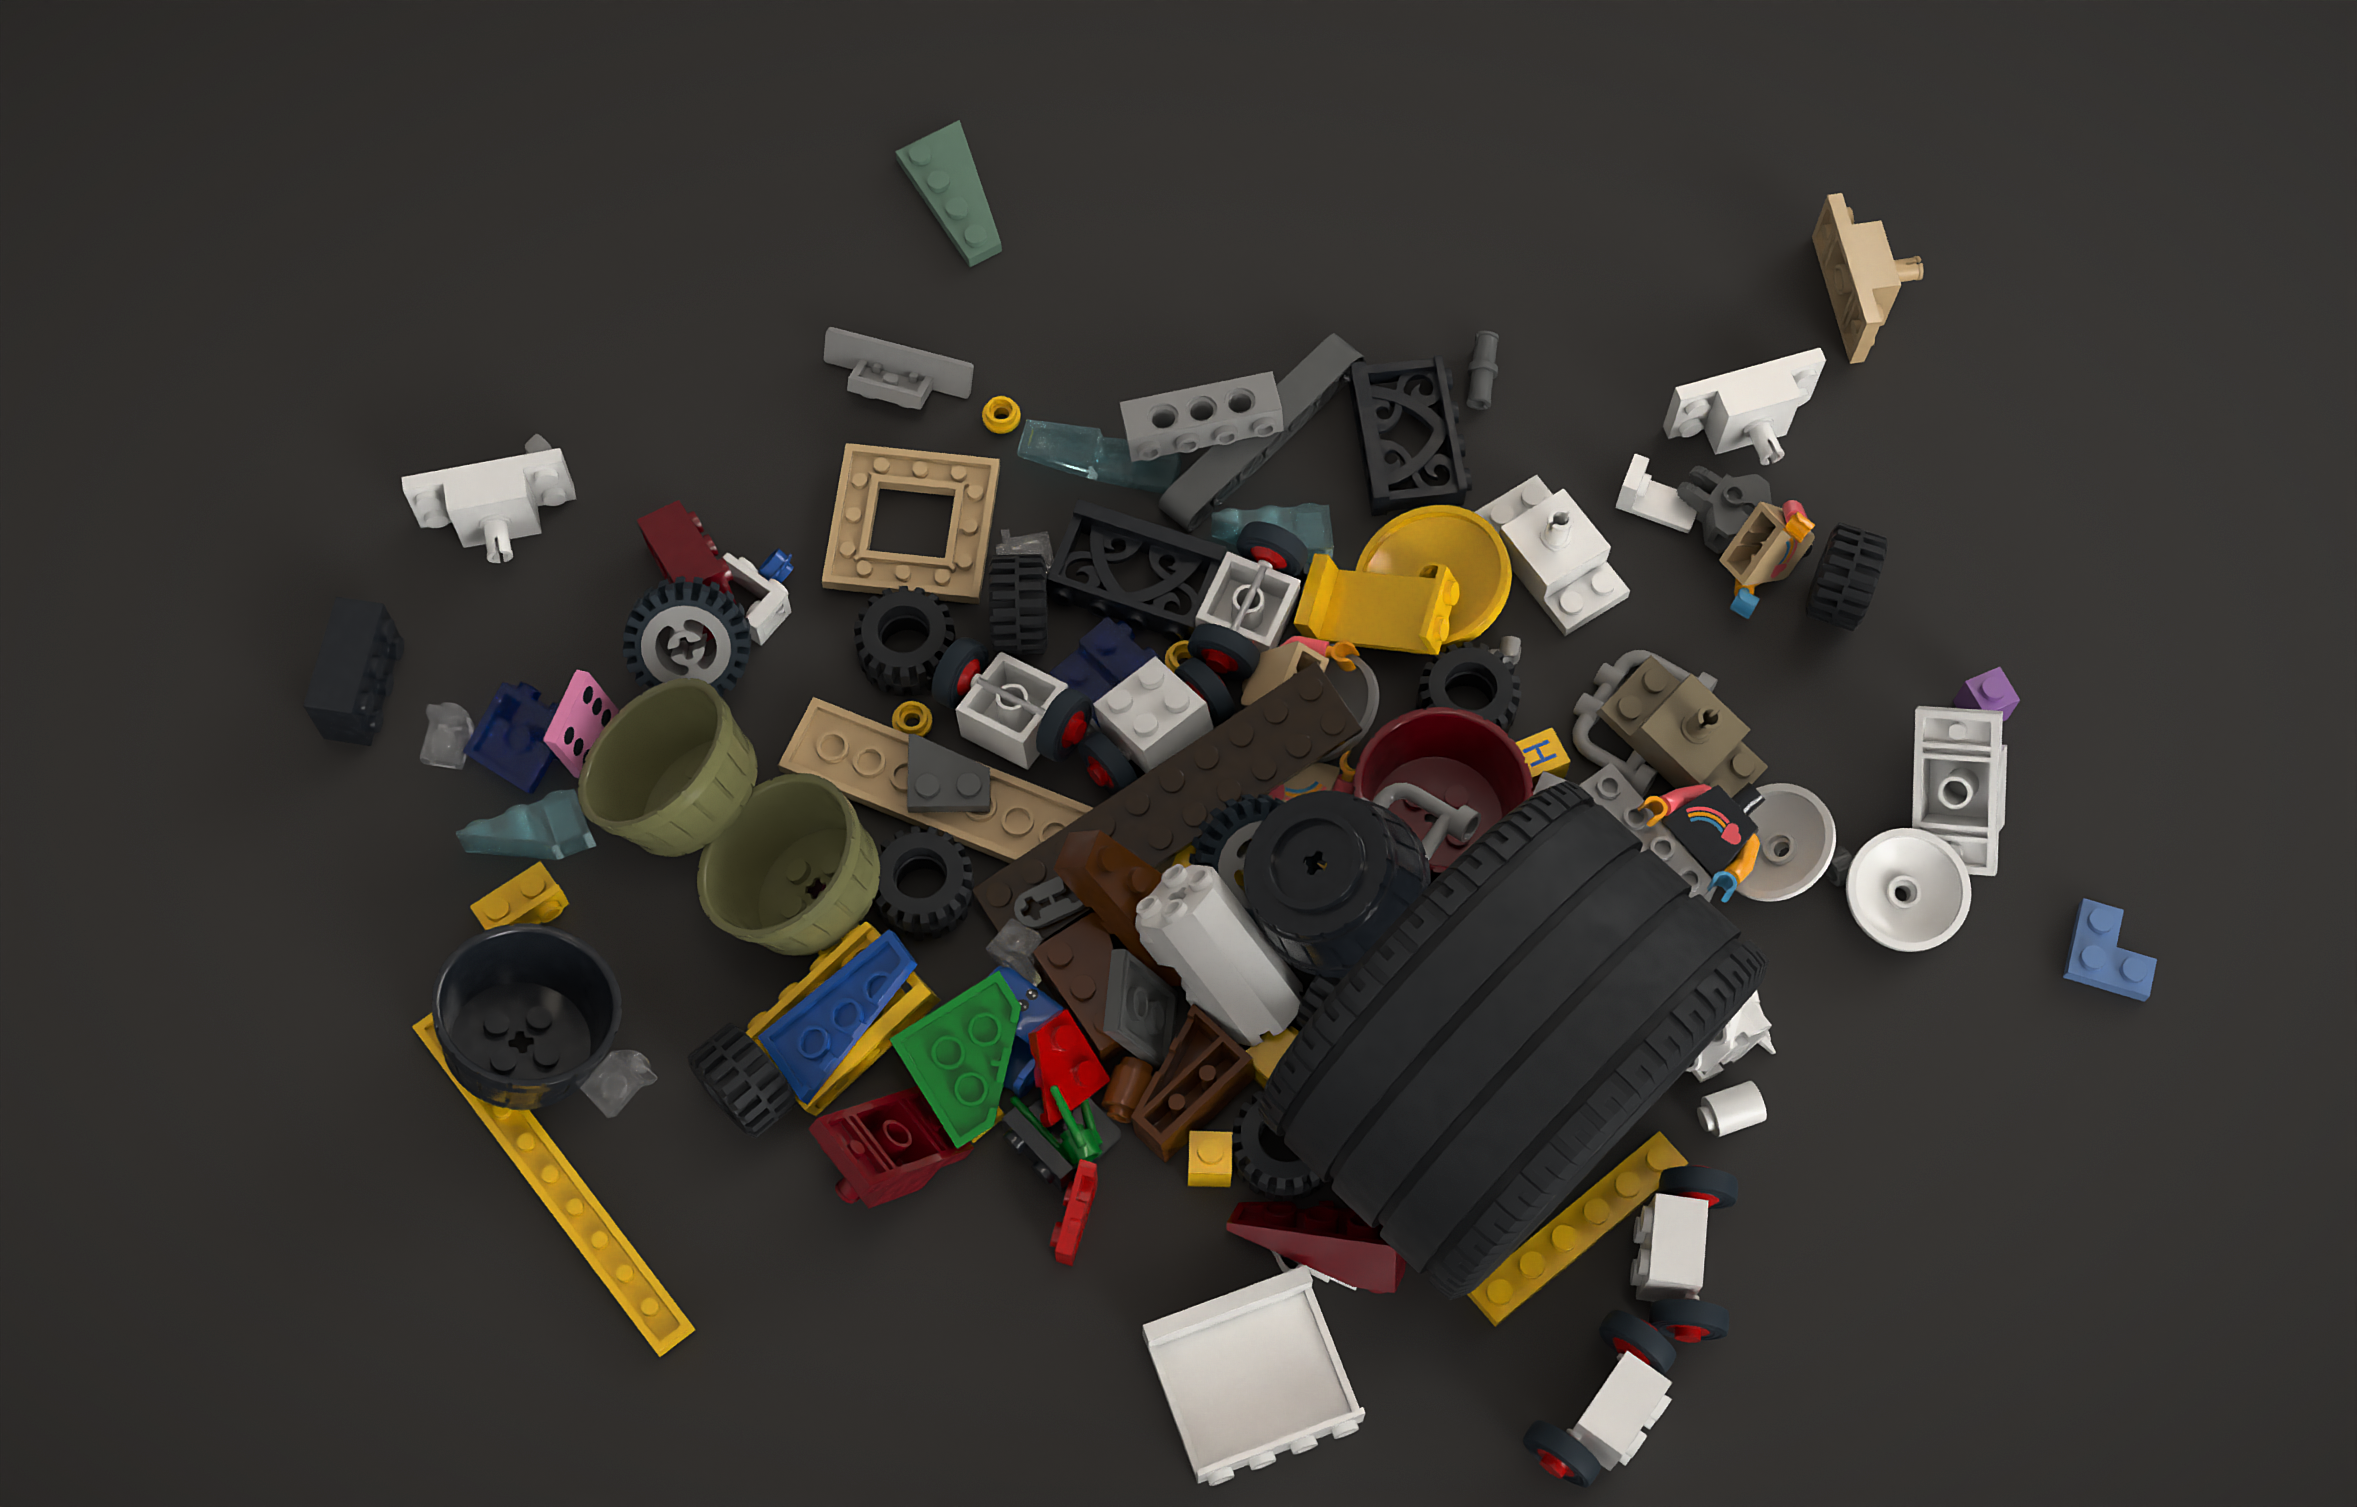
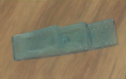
(1096, 457)

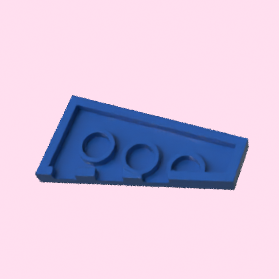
(831, 1019)

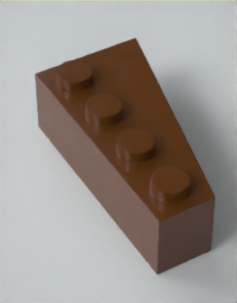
(1113, 884)

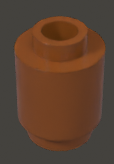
(1126, 1088)

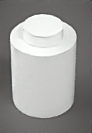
(1732, 1109)

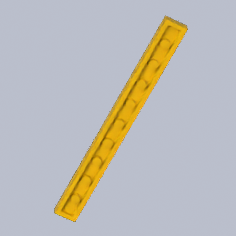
(577, 1213)

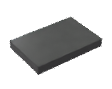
(1139, 1009)

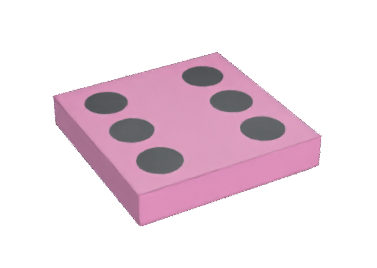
(579, 721)

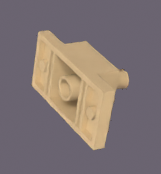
(1859, 274)

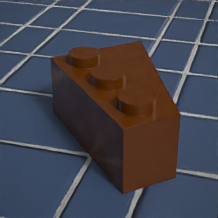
(1077, 975)
(1192, 1085)

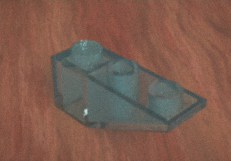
(1307, 521)
(537, 830)

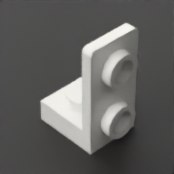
(1653, 500)
(773, 609)

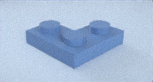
(2097, 960)

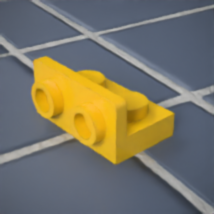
(524, 899)

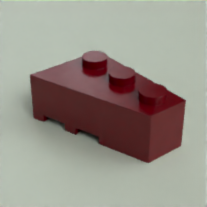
(681, 550)

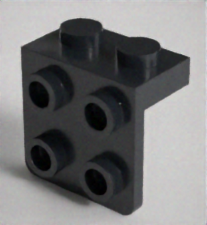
(1047, 1161)

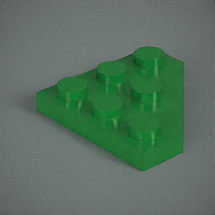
(963, 1056)

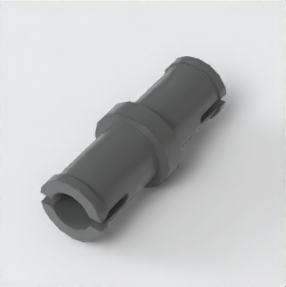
(1482, 370)

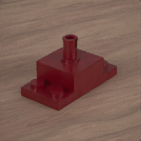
(886, 1146)

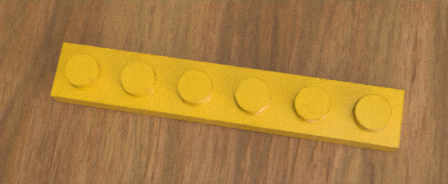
(1576, 1229)

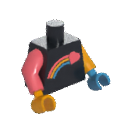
(1712, 829)

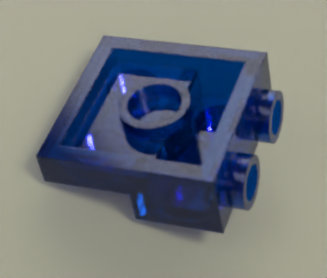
(1103, 660)
(513, 734)

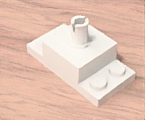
(1746, 404)
(491, 498)
(1556, 553)
(1961, 782)

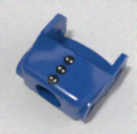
(1035, 1009)

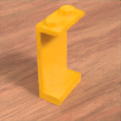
(1376, 608)

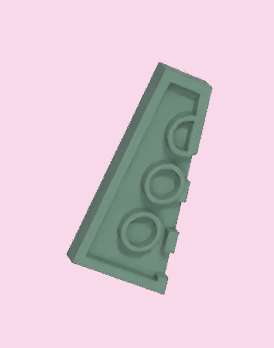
(951, 188)

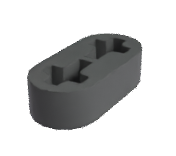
(1051, 913)

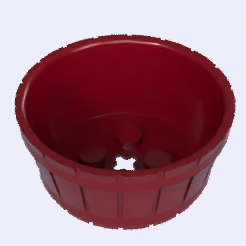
(1452, 758)

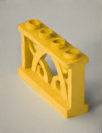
(897, 1015)

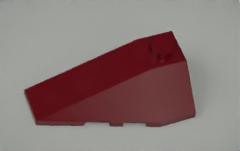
(1323, 1239)

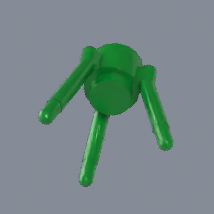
(1077, 1141)

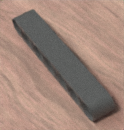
(1228, 466)

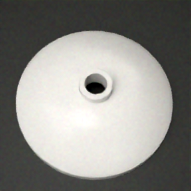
(1791, 820)
(1928, 873)

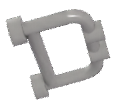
(1609, 680)
(1457, 823)

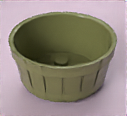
(669, 769)
(779, 845)

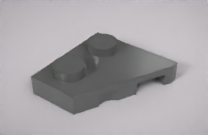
(944, 780)

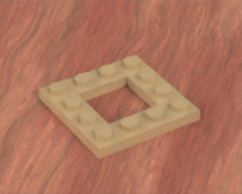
(871, 468)

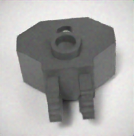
(1725, 505)

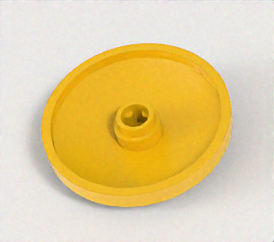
(1451, 537)

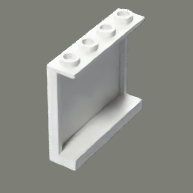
(1252, 1376)

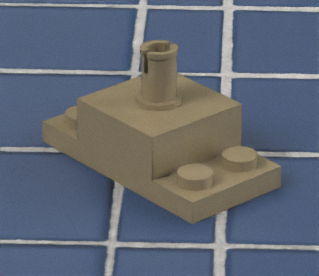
(1682, 730)

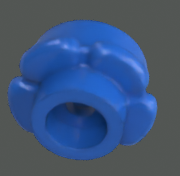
(776, 566)

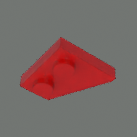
(1064, 1061)
(1078, 1201)

